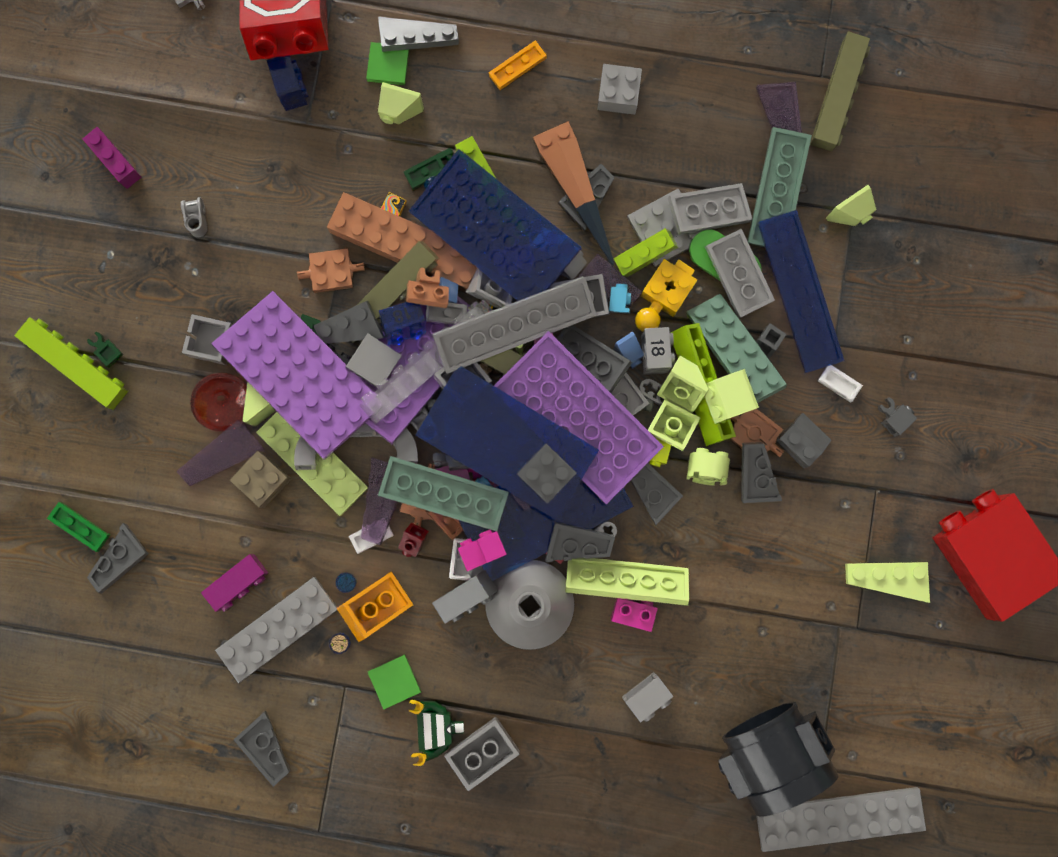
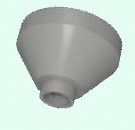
(544, 625)

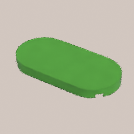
(699, 254)

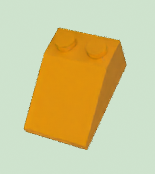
(375, 606)

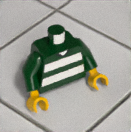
(434, 730)

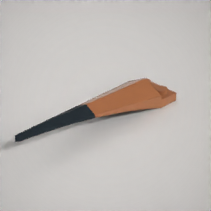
(563, 157)

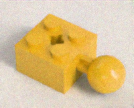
(660, 298)

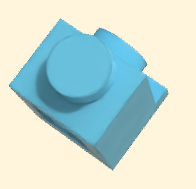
(619, 299)

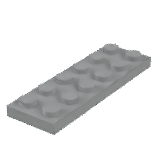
(276, 629)

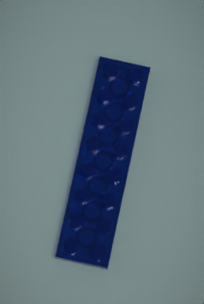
(800, 291)

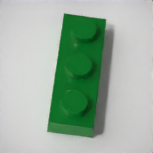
(78, 526)

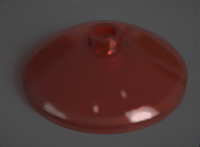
(214, 413)

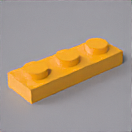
(517, 65)

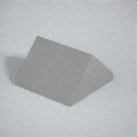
(486, 289)

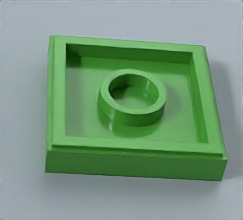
(387, 66)
(394, 681)

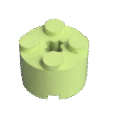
(708, 467)

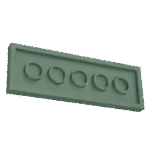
(779, 178)
(735, 346)
(443, 493)

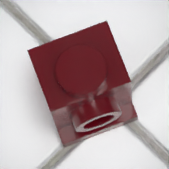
(410, 542)

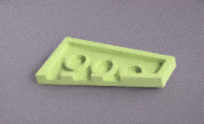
(899, 579)

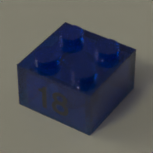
(288, 82)
(402, 323)

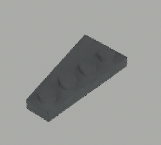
(596, 357)

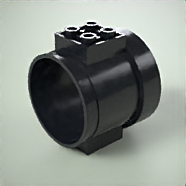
(778, 759)

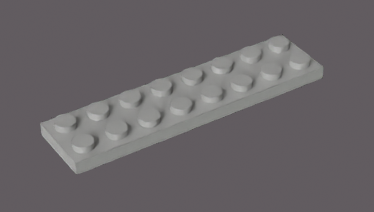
(514, 324)
(843, 819)

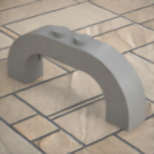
(405, 447)

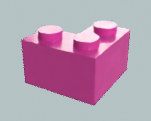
(482, 550)

